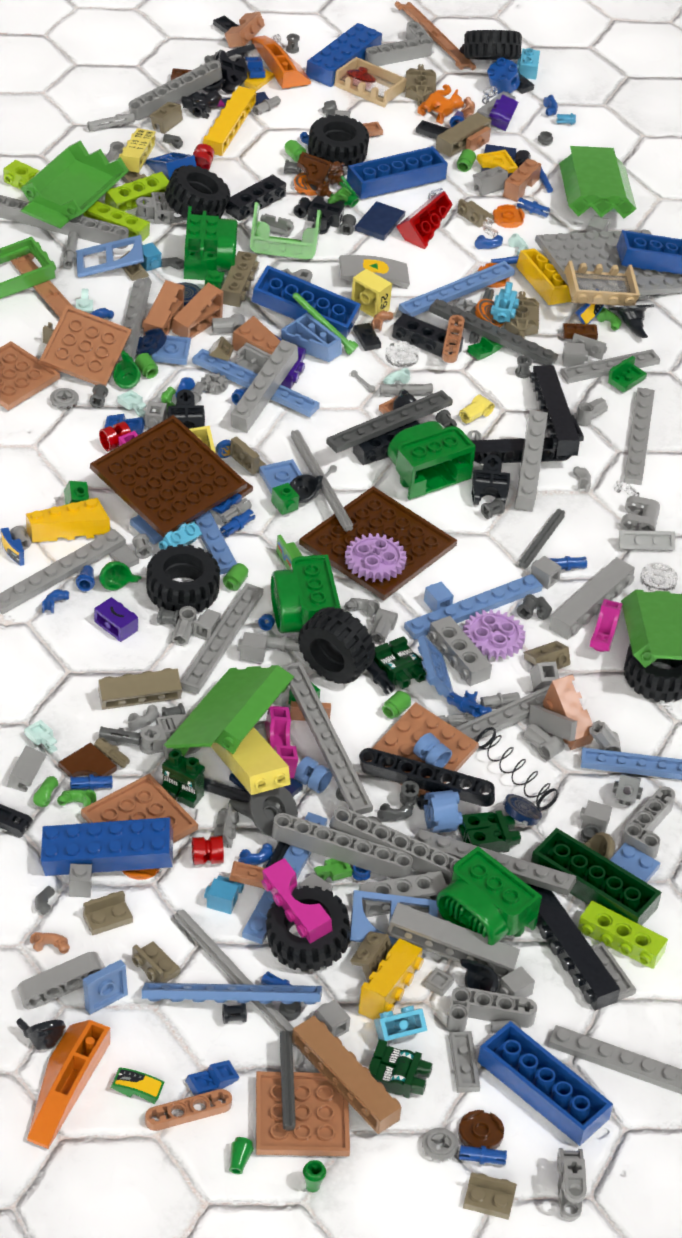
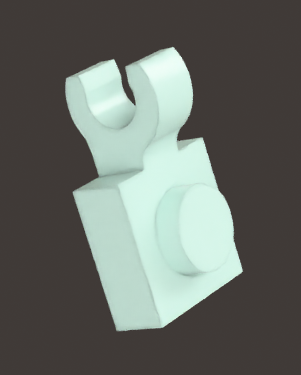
(84, 303)
(132, 400)
(41, 733)

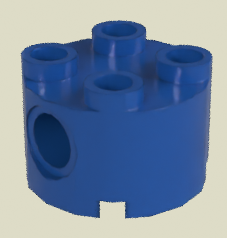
(504, 75)

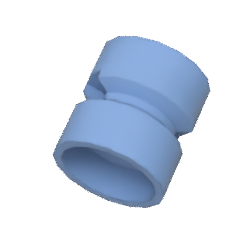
(431, 751)
(313, 774)

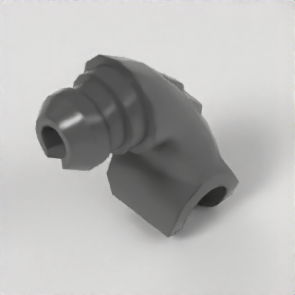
(389, 814)

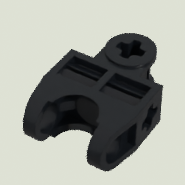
(233, 72)
(331, 213)
(186, 411)
(490, 480)

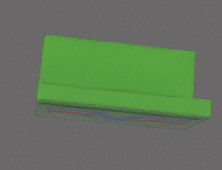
(287, 551)

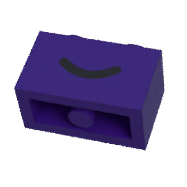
(116, 619)

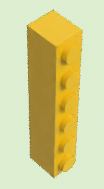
(230, 119)

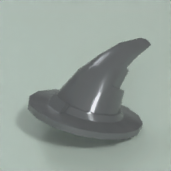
(265, 806)

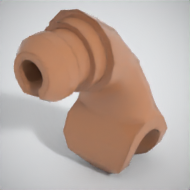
(470, 107)
(378, 319)
(42, 939)

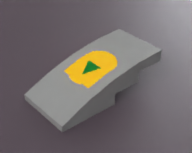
(389, 269)

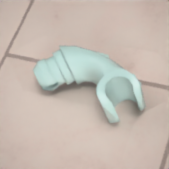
(516, 241)
(401, 375)

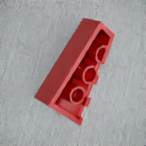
(422, 223)

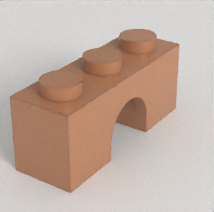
(249, 26)
(526, 174)

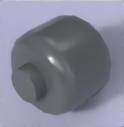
(330, 107)

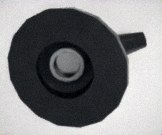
(633, 317)

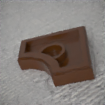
(314, 167)
(87, 761)

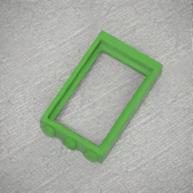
(30, 278)

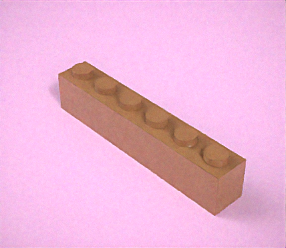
(346, 1074)

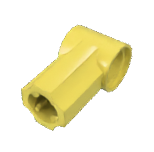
(478, 407)

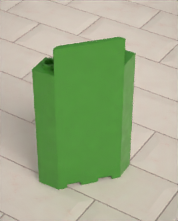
(596, 180)
(70, 184)
(654, 625)
(231, 708)

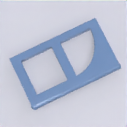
(134, 257)
(361, 926)

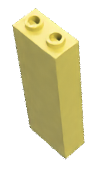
(255, 764)

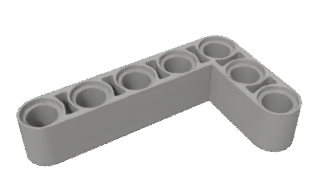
(417, 46)

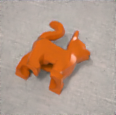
(441, 104)

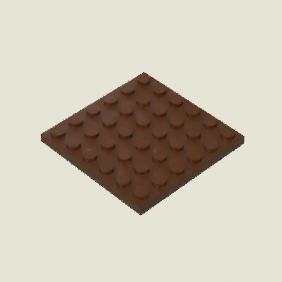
(168, 475)
(380, 514)

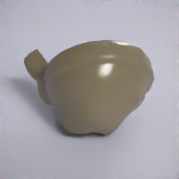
(602, 844)

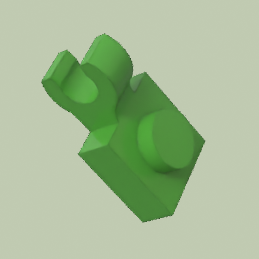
(333, 869)

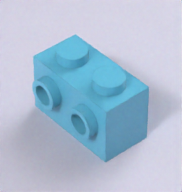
(528, 63)
(402, 1024)

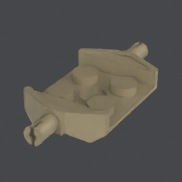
(420, 83)
(527, 322)

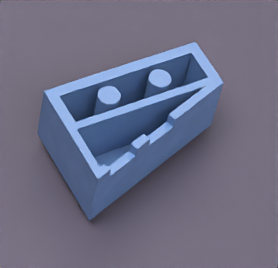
(314, 337)

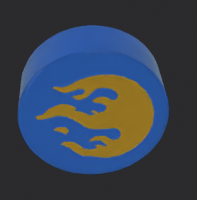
(223, 448)

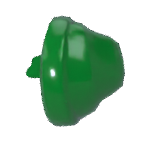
(126, 372)
(116, 576)

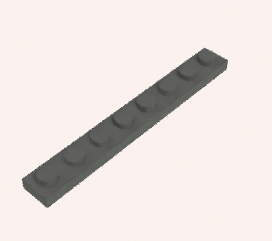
(495, 333)
(389, 421)

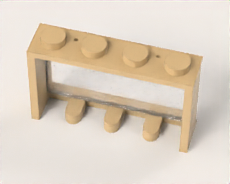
(386, 87)
(602, 287)

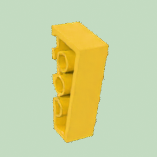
(543, 277)
(67, 521)
(389, 981)

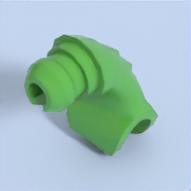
(342, 194)
(607, 315)
(167, 395)
(43, 795)
(82, 796)

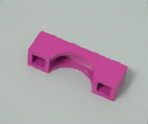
(278, 736)
(310, 920)

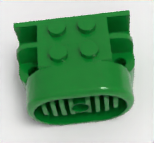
(208, 245)
(431, 457)
(302, 591)
(488, 898)

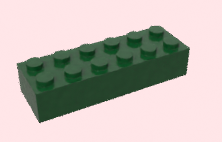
(598, 877)

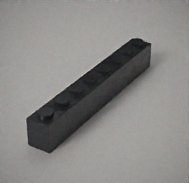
(559, 419)
(575, 952)

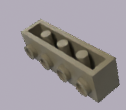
(455, 138)
(239, 278)
(139, 688)

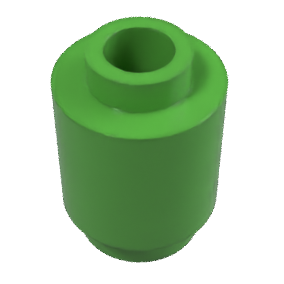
(294, 149)
(466, 160)
(146, 365)
(235, 577)
(396, 704)

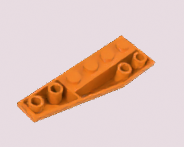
(285, 69)
(66, 1078)

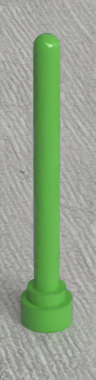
(349, 346)

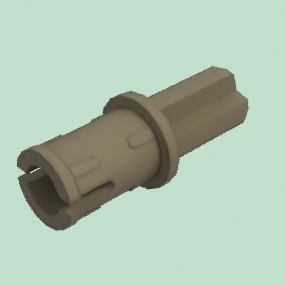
(112, 752)

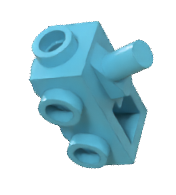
(505, 304)
(184, 535)

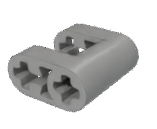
(645, 516)

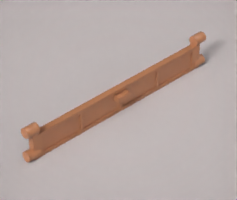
(436, 35)
(46, 289)

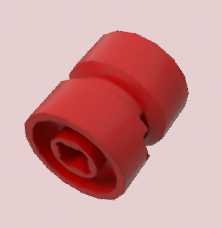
(203, 156)
(109, 435)
(207, 850)

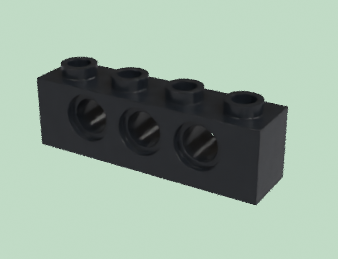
(263, 192)
(421, 334)
(377, 448)

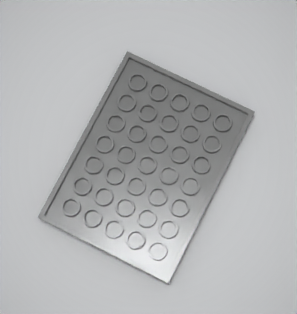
(601, 248)

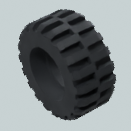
(492, 44)
(338, 139)
(197, 189)
(187, 563)
(336, 645)
(652, 680)
(297, 950)

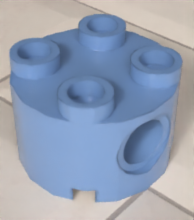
(442, 811)

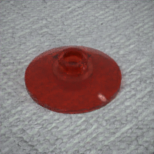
(361, 74)

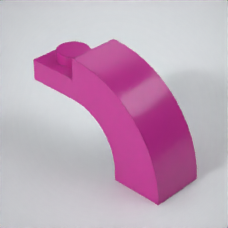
(606, 625)

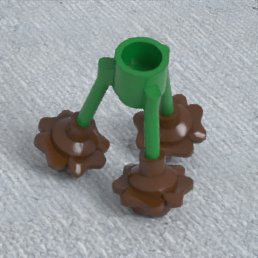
(336, 175)

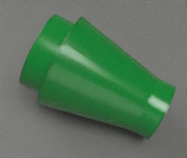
(240, 1153)
(314, 1173)

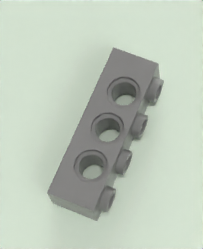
(460, 651)
(418, 886)

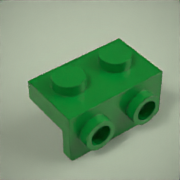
(626, 375)

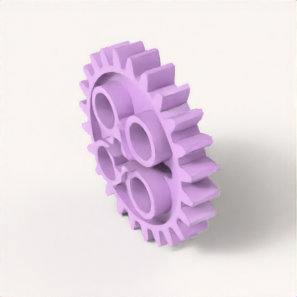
(375, 557)
(495, 633)

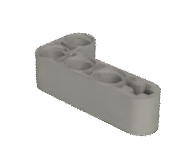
(640, 828)
(58, 980)
(488, 1006)

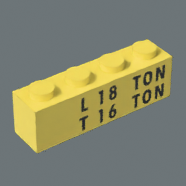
(138, 149)

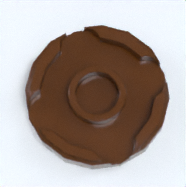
(481, 1129)

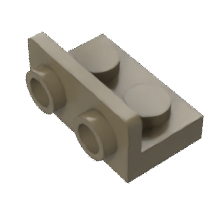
(473, 212)
(245, 455)
(549, 653)
(106, 913)
(371, 952)
(155, 963)
(489, 1195)

